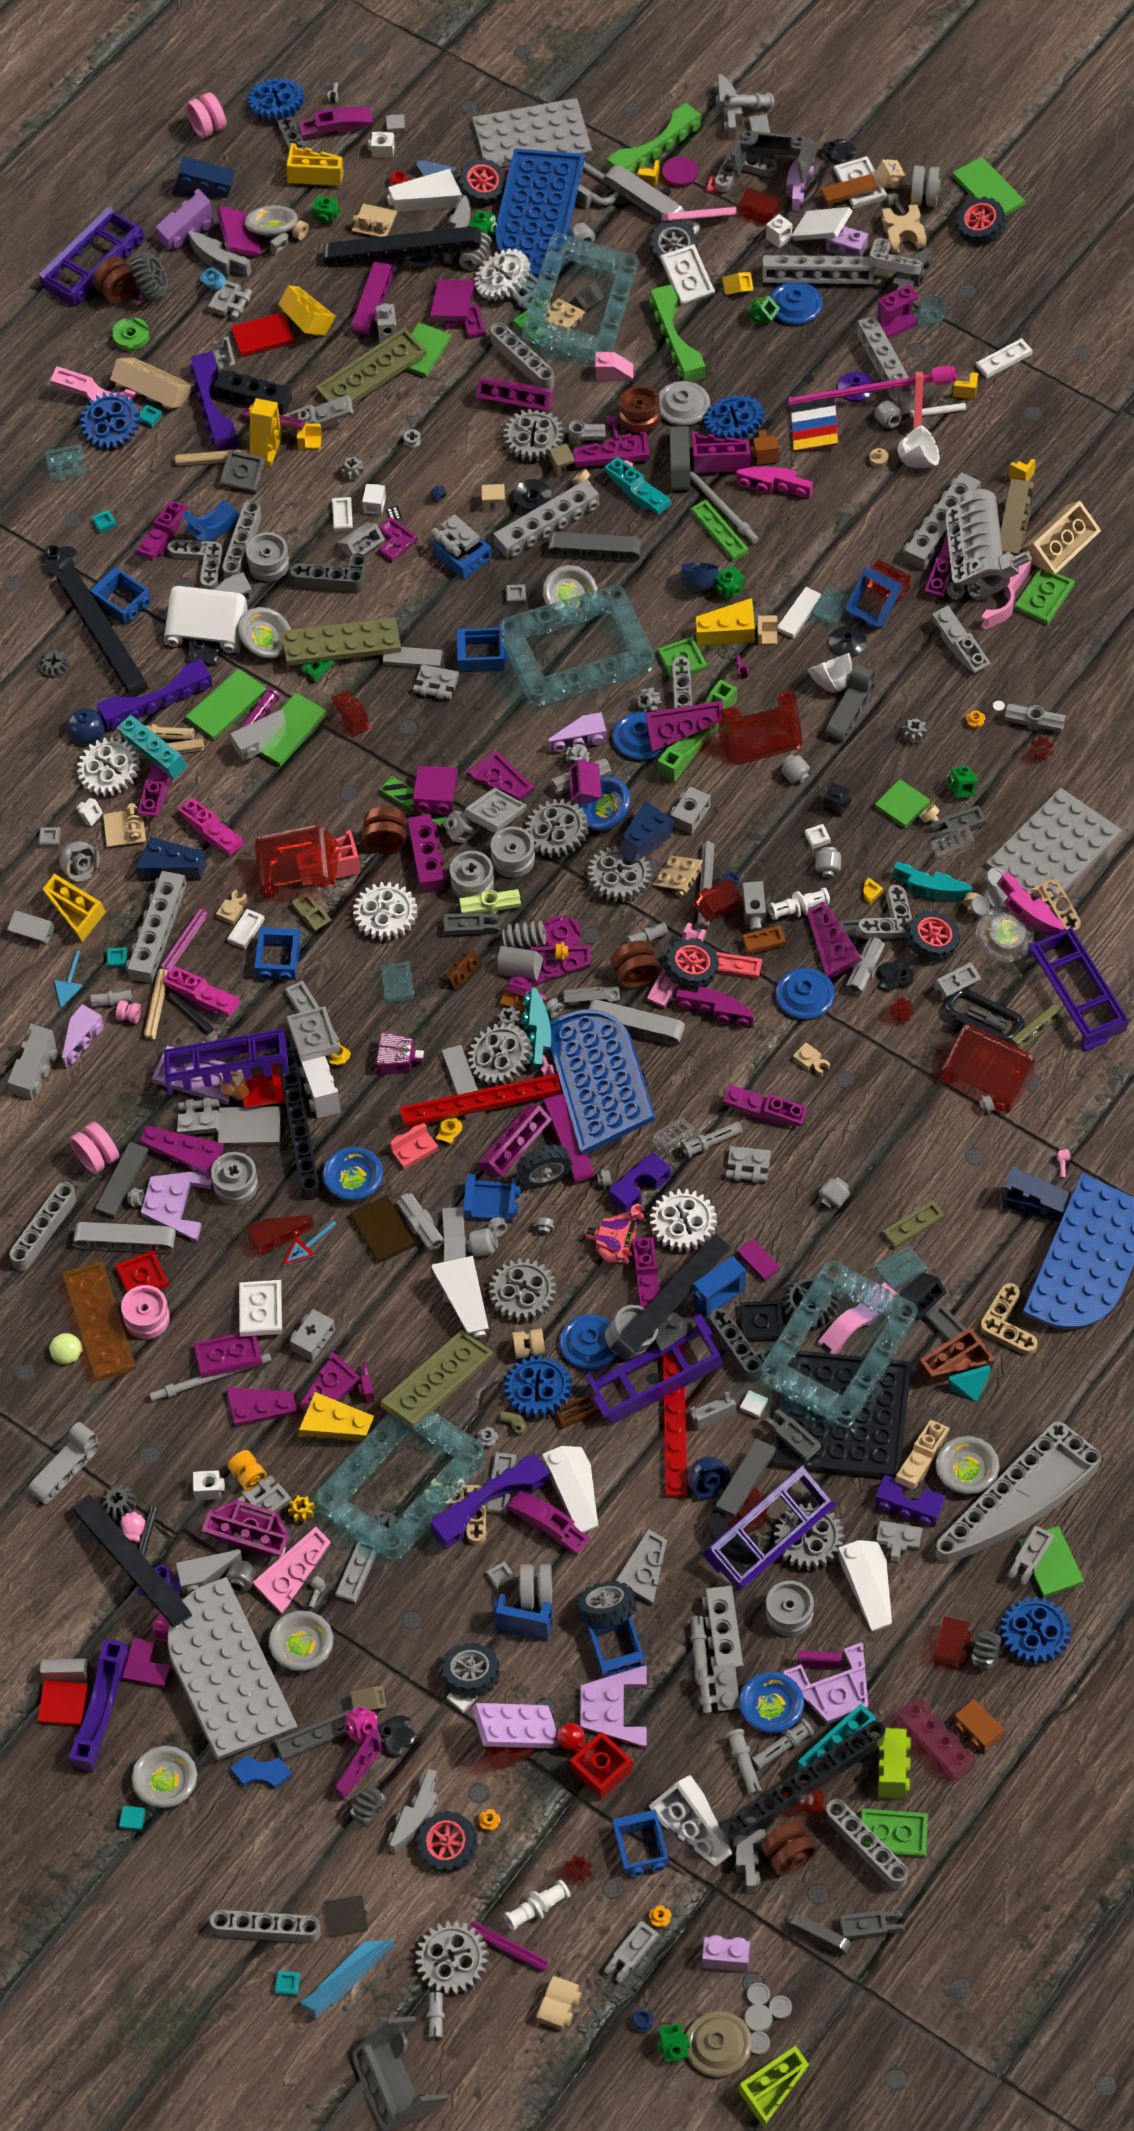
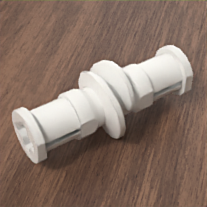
(798, 903)
(536, 1904)

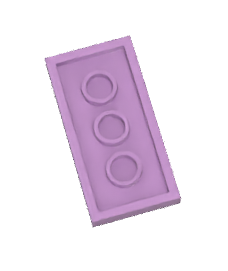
(197, 1083)
(515, 1725)

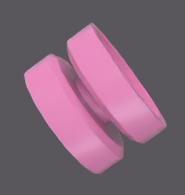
(206, 115)
(94, 1147)
(145, 1312)

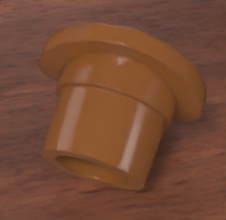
(236, 1087)

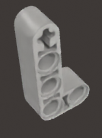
(66, 1464)

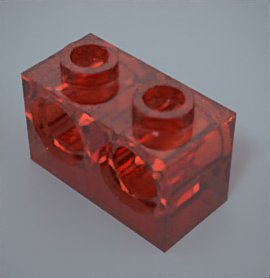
(894, 574)

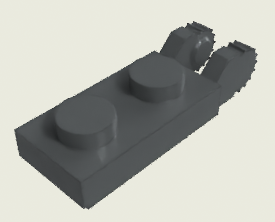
(970, 817)
(470, 923)
(794, 1435)
(870, 1924)

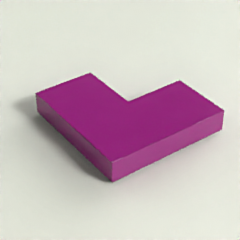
(473, 326)
(399, 539)
(141, 1669)

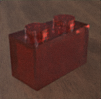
(759, 206)
(718, 899)
(951, 1643)

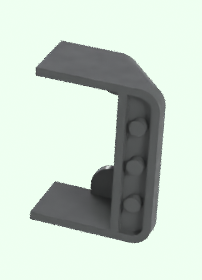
(775, 144)
(387, 2080)

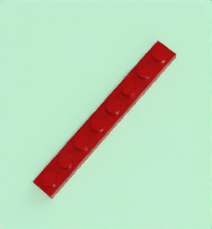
(481, 1100)
(675, 1432)

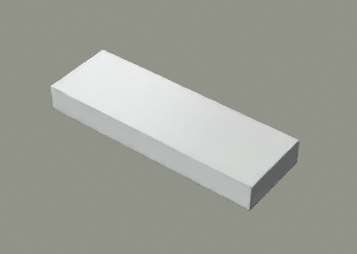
(1004, 358)
(798, 613)

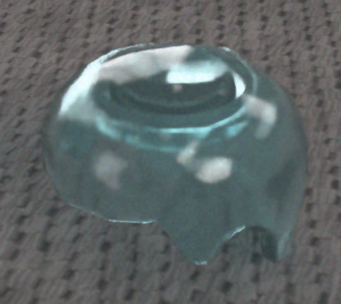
(932, 309)

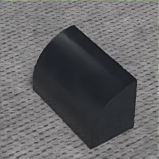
(924, 1293)

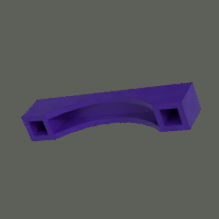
(222, 429)
(191, 680)
(524, 1477)
(107, 1682)

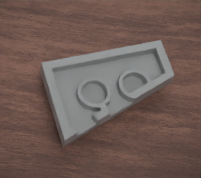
(644, 1567)

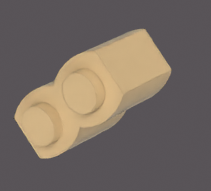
(558, 2003)

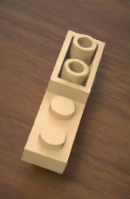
(922, 1455)

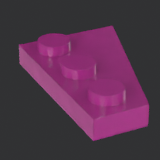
(500, 774)
(578, 959)
(333, 1382)
(259, 1405)
(360, 1764)

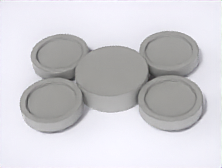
(993, 897)
(759, 2017)

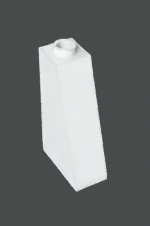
(425, 193)
(463, 1291)

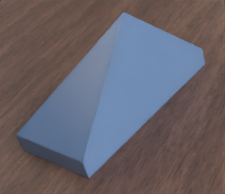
(429, 168)

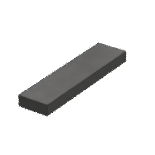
(122, 1180)
(745, 1478)
(312, 1737)

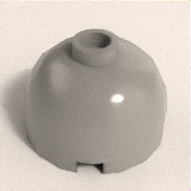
(79, 860)

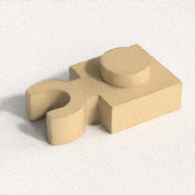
(231, 910)
(810, 1058)

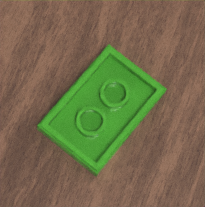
(434, 342)
(1044, 596)
(1057, 1568)
(900, 1831)

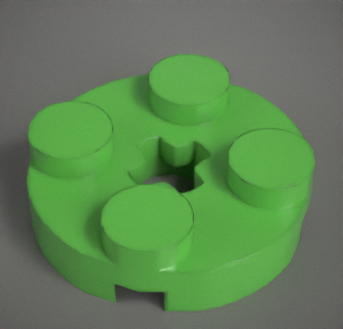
(133, 342)

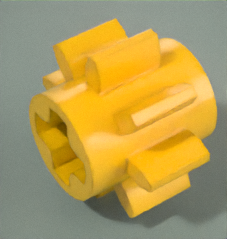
(297, 1509)

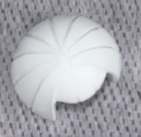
(918, 449)
(833, 674)

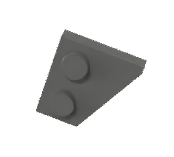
(672, 1330)

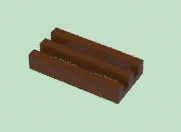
(563, 1419)

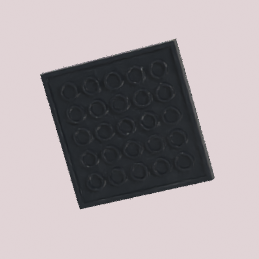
(876, 1437)

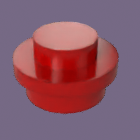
(398, 177)

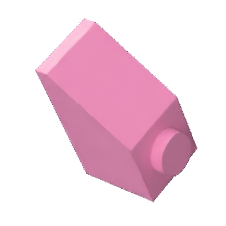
(613, 367)

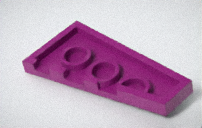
(629, 448)
(677, 723)
(832, 941)
(190, 1150)

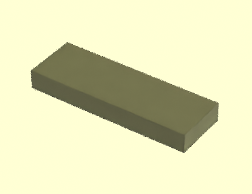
(1036, 1027)
(913, 1224)

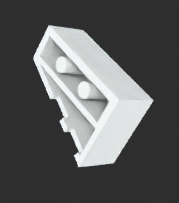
(320, 1087)

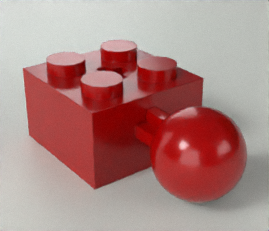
(597, 1752)

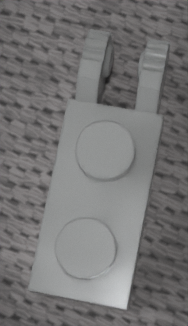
(1032, 1553)
(632, 1950)

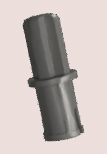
(987, 1019)

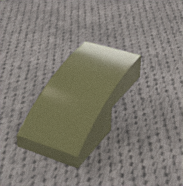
(310, 911)

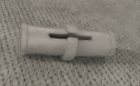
(648, 934)
(111, 998)
(435, 2016)

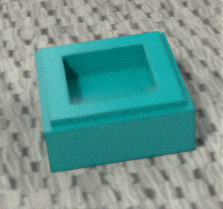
(149, 416)
(104, 521)
(117, 957)
(132, 1818)
(287, 1983)

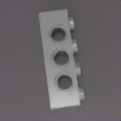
(723, 1599)

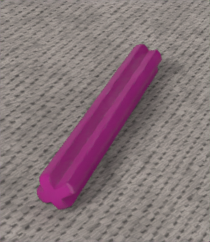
(285, 421)
(184, 939)
(510, 1947)

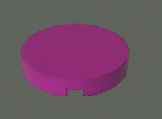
(680, 172)
(562, 929)

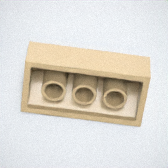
(151, 382)
(1062, 538)

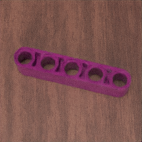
(372, 296)
(564, 1132)

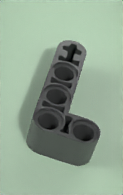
(680, 458)
(331, 578)
(852, 704)
(738, 1344)

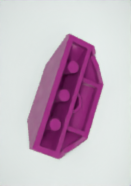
(248, 1528)

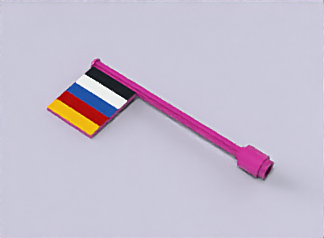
(816, 417)

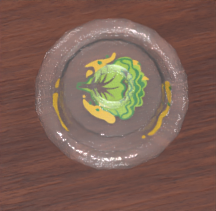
(1003, 935)

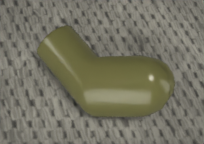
(516, 1421)

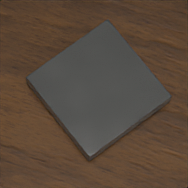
(242, 471)

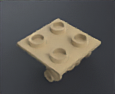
(374, 220)
(564, 314)
(124, 827)
(678, 874)

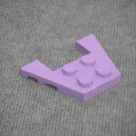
(167, 1199)
(838, 1694)
(604, 1706)

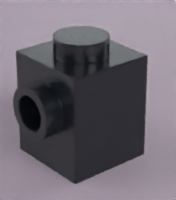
(837, 799)

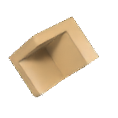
(492, 493)
(767, 630)

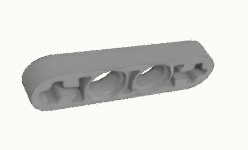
(682, 691)

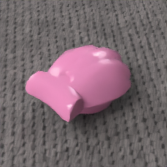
(132, 1526)

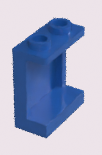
(490, 1200)
(523, 1622)

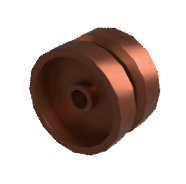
(114, 280)
(639, 409)
(384, 830)
(635, 964)
(788, 1847)

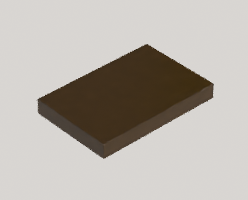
(382, 1229)

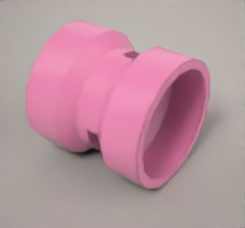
(128, 1011)

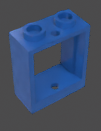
(470, 564)
(109, 584)
(852, 606)
(479, 636)
(278, 937)
(719, 1286)
(622, 1663)
(635, 1823)

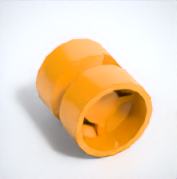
(246, 1469)

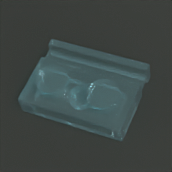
(830, 605)
(397, 981)
(901, 1268)

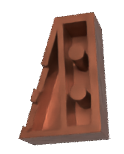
(954, 1357)

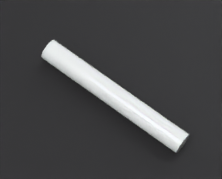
(941, 409)

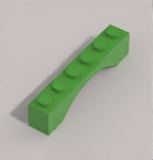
(683, 122)
(688, 361)
(680, 754)

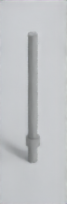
(742, 526)
(171, 1390)

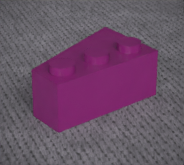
(719, 455)

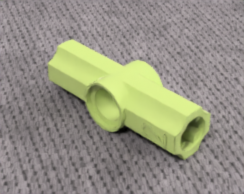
(500, 900)

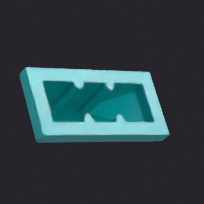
(970, 1383)

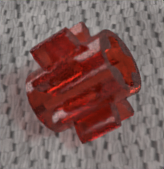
(1041, 741)
(902, 1009)
(573, 1871)

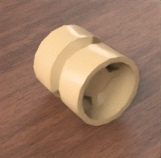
(536, 1343)

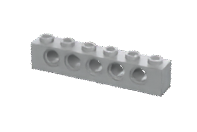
(817, 269)
(885, 361)
(546, 519)
(933, 532)
(146, 970)

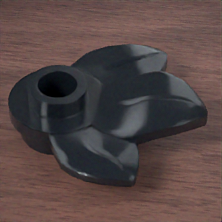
(839, 149)
(58, 558)
(206, 651)
(896, 974)
(399, 1735)

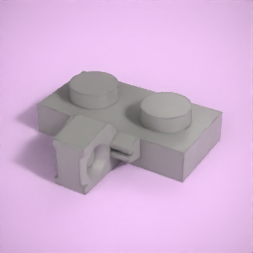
(898, 1538)

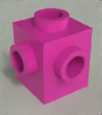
(359, 1723)

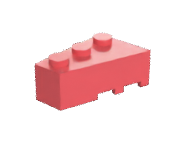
(348, 858)

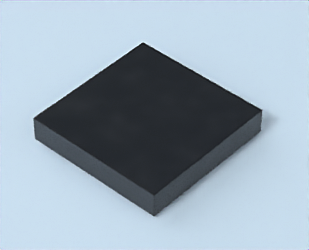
(761, 1320)

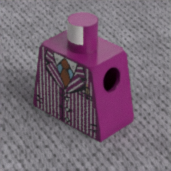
(397, 1054)

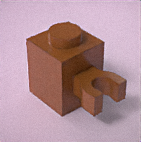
(765, 448)

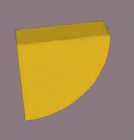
(871, 890)

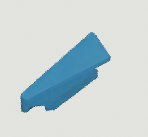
(346, 1976)

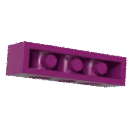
(515, 393)
(428, 879)
(514, 1141)

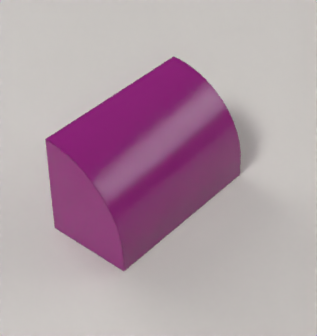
(585, 782)

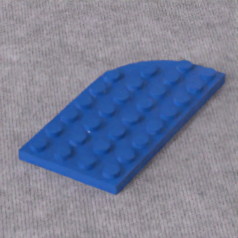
(538, 201)
(599, 1077)
(1085, 1259)

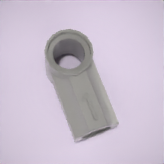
(583, 432)

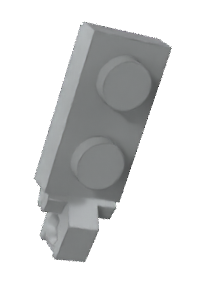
(574, 996)

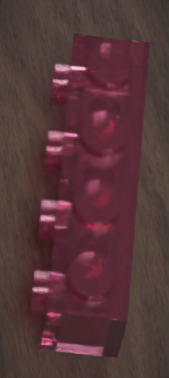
(936, 1740)

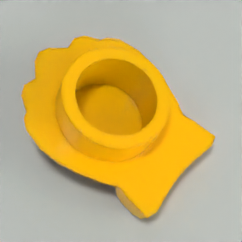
(339, 1058)
(449, 1130)

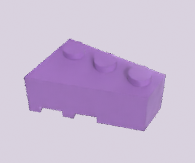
(193, 216)

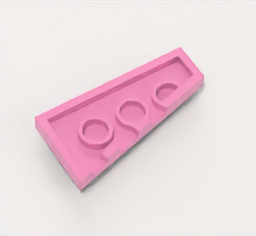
(288, 1574)

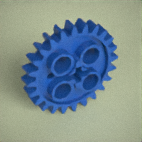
(263, 102)
(107, 405)
(747, 412)
(518, 1385)
(1018, 1638)

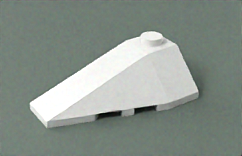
(574, 1484)
(868, 1577)
(690, 1816)

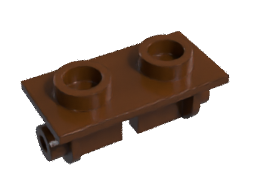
(465, 967)

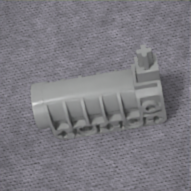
(980, 545)

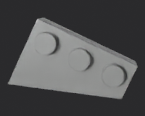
(34, 1062)

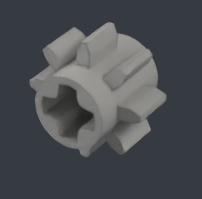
(352, 468)
(648, 699)
(914, 730)
(575, 753)
(511, 1013)

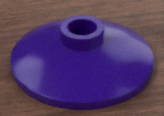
(855, 379)

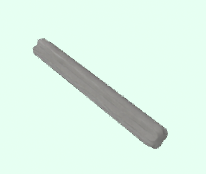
(706, 874)

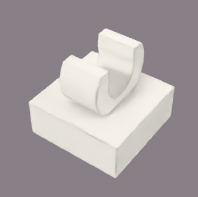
(89, 811)

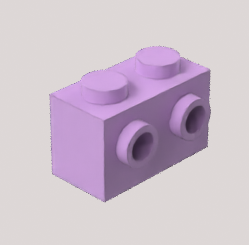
(848, 243)
(726, 1954)

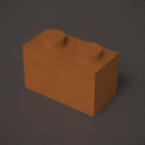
(978, 1726)

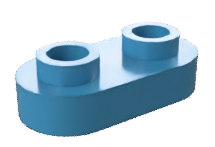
(213, 279)

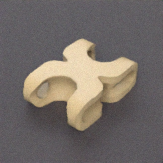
(904, 228)

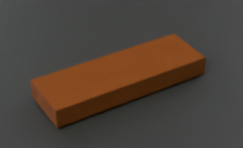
(849, 189)

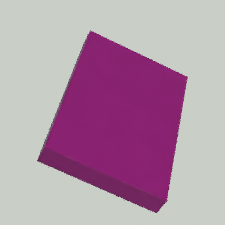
(235, 234)
(452, 300)
(227, 1354)

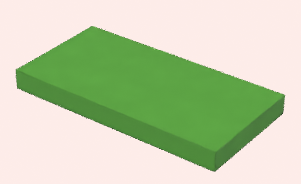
(983, 180)
(226, 704)
(300, 720)

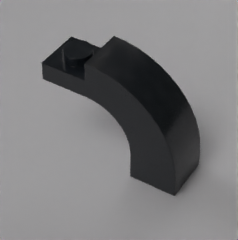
(735, 1548)

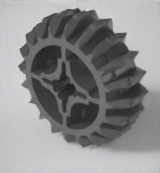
(150, 276)
(800, 1289)

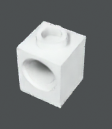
(382, 145)
(779, 231)
(374, 499)
(203, 1478)

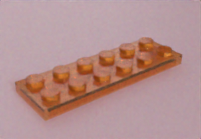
(99, 1321)

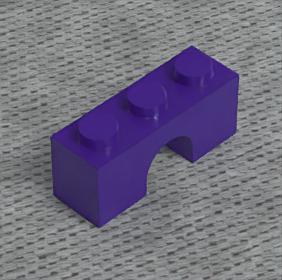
(650, 1171)
(925, 1509)

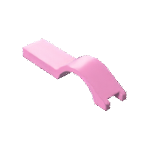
(81, 384)
(997, 616)
(663, 987)
(847, 1324)

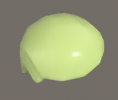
(65, 1348)

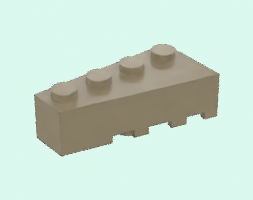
(1016, 516)

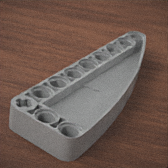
(1039, 1491)

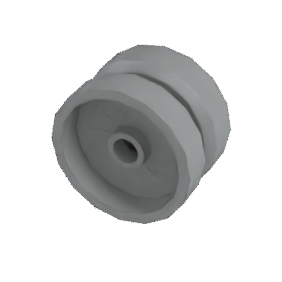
(925, 186)
(267, 556)
(512, 852)
(471, 874)
(234, 1178)
(621, 1322)
(535, 1587)
(789, 1608)

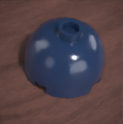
(699, 577)
(85, 727)
(708, 1477)

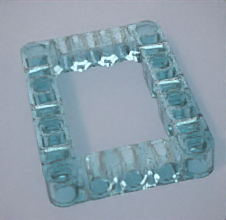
(565, 339)
(586, 676)
(813, 1394)
(433, 1500)

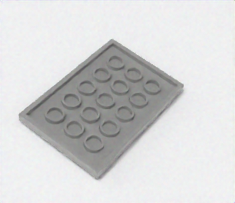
(539, 127)
(1056, 844)

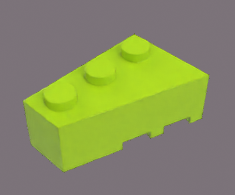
(893, 1765)
(772, 2084)

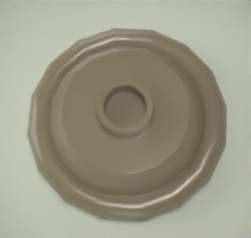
(719, 2044)

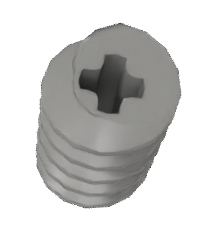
(473, 259)
(524, 936)

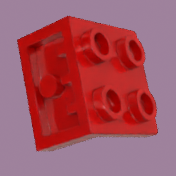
(264, 1089)

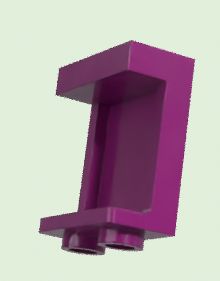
(896, 311)
(435, 790)

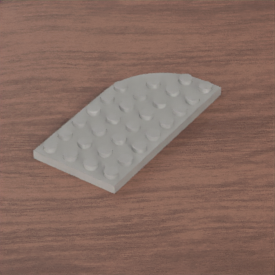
(226, 1673)

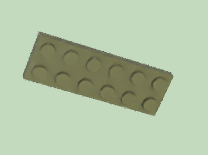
(373, 368)
(341, 641)
(436, 1379)

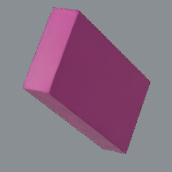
(758, 1260)
(819, 1659)

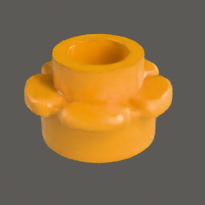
(975, 723)
(561, 951)
(489, 1825)
(660, 1922)

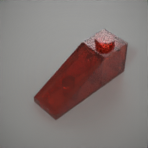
(275, 1232)

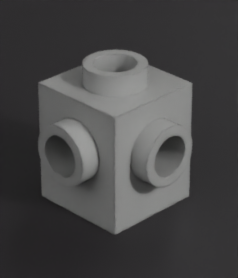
(459, 827)

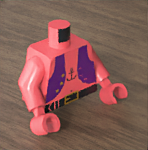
(616, 1235)

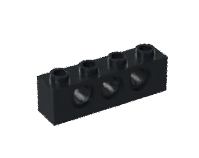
(246, 389)

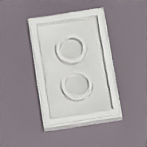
(857, 169)
(821, 224)
(687, 275)
(260, 1308)

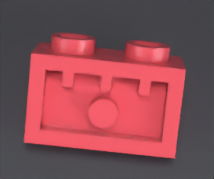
(413, 1146)

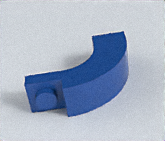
(214, 524)

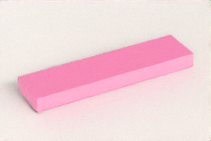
(699, 214)

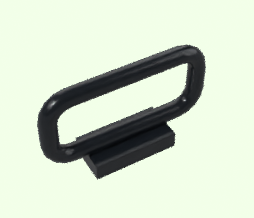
(961, 1019)

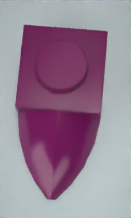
(521, 986)
(366, 1388)

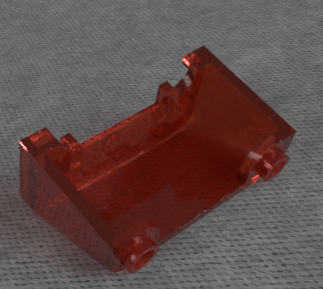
(761, 733)
(296, 857)
(989, 1066)

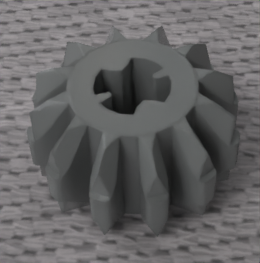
(117, 1501)
(986, 1650)
(368, 1806)

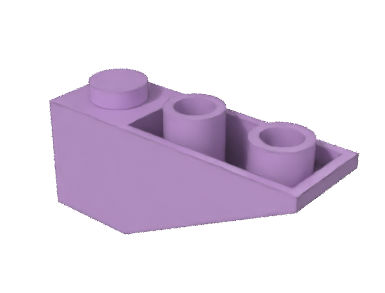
(584, 731)
(81, 1030)

